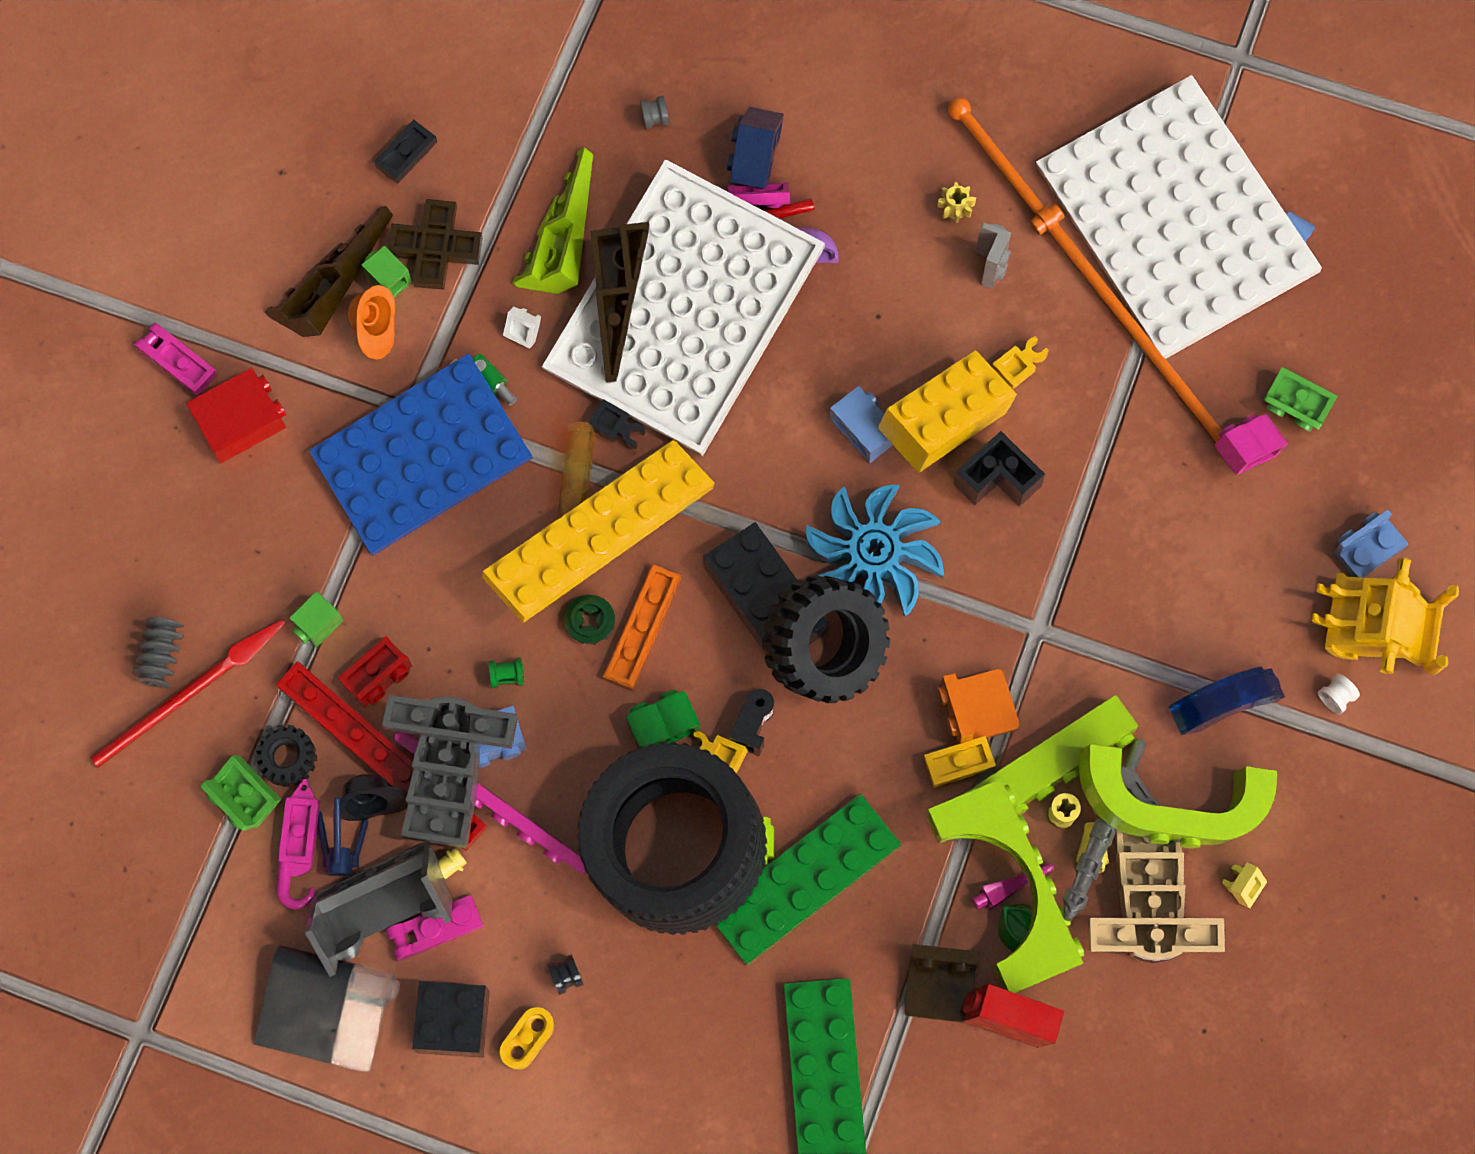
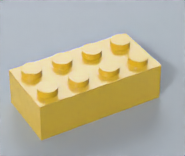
(946, 411)

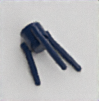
(339, 860)

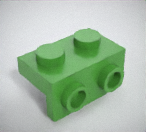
(1300, 399)
(241, 794)

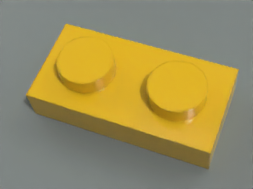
(959, 761)

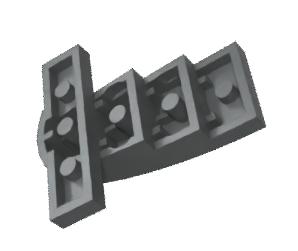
(445, 762)

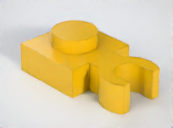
(1018, 365)
(725, 749)

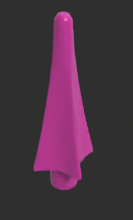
(997, 892)

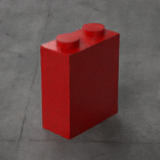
(237, 414)
(1012, 1015)

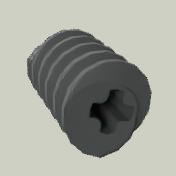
(157, 651)

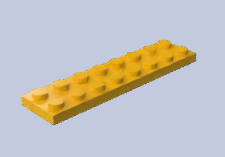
(597, 531)

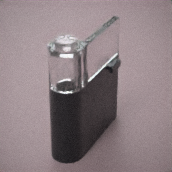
(324, 1015)

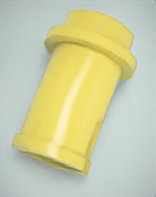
(451, 862)

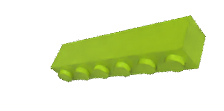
(1058, 756)

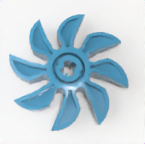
(880, 536)

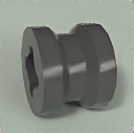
(654, 112)

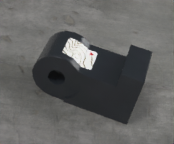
(755, 711)

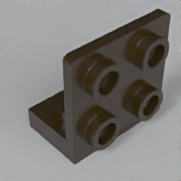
(939, 982)

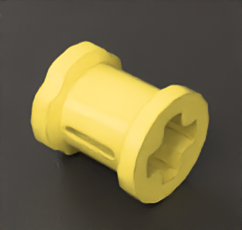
(1071, 803)

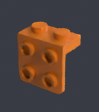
(978, 705)

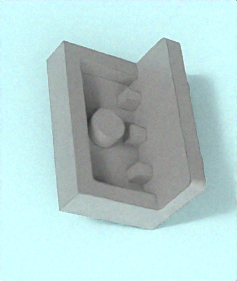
(993, 244)

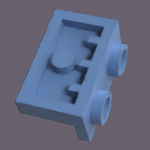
(1370, 546)

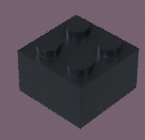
(451, 1019)

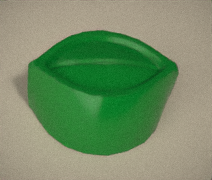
(1014, 924)

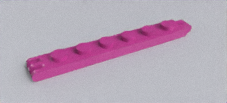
(507, 814)

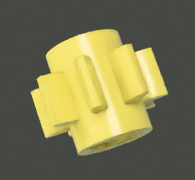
(959, 194)

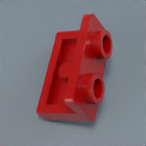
(376, 672)

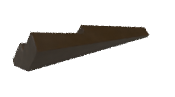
(617, 269)
(323, 289)

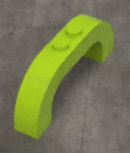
(1108, 796)

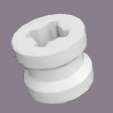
(1338, 694)

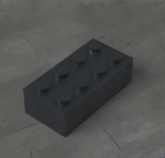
(752, 578)

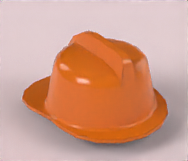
(373, 320)

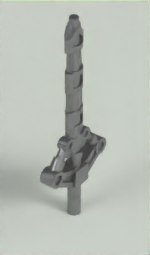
(1102, 836)

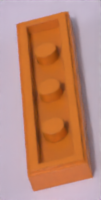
(642, 627)

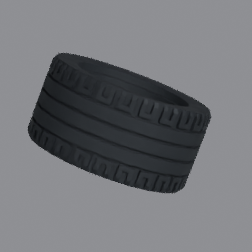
(634, 784)

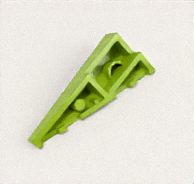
(558, 251)

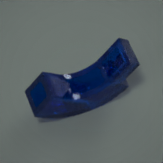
(1226, 698)

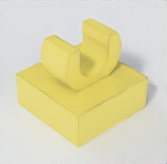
(1247, 884)

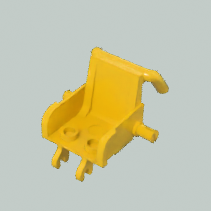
(1385, 620)

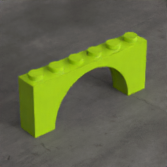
(990, 817)

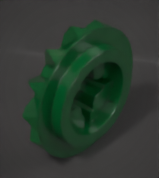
(592, 606)

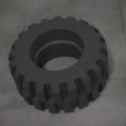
(860, 648)

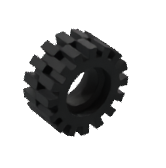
(272, 742)

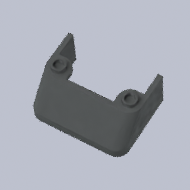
(376, 900)

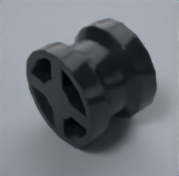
(565, 974)

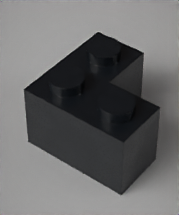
(1002, 465)

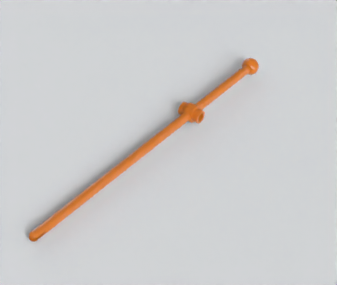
(1048, 220)

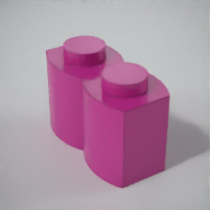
(1250, 443)

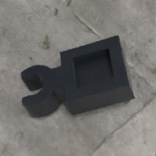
(612, 422)

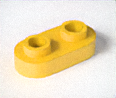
(526, 1038)

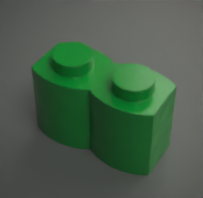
(663, 721)

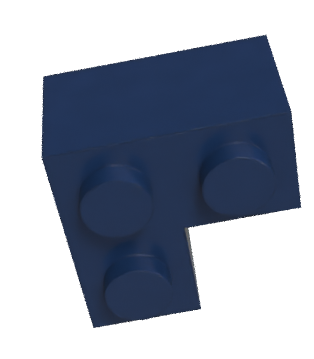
(756, 143)

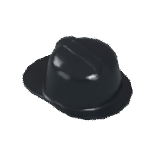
(370, 797)

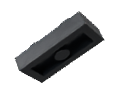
(405, 151)

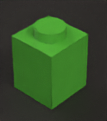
(386, 270)
(315, 620)

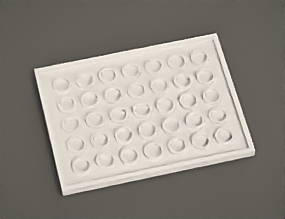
(1178, 217)
(702, 309)

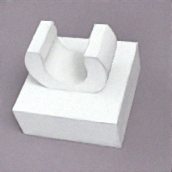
(522, 327)

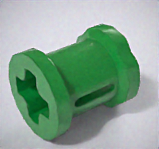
(506, 672)

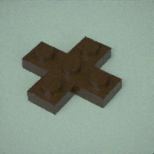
(435, 244)

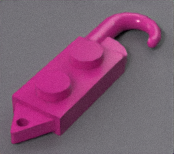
(297, 843)

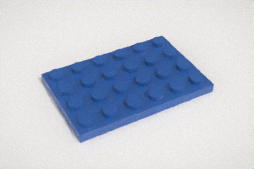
(420, 454)

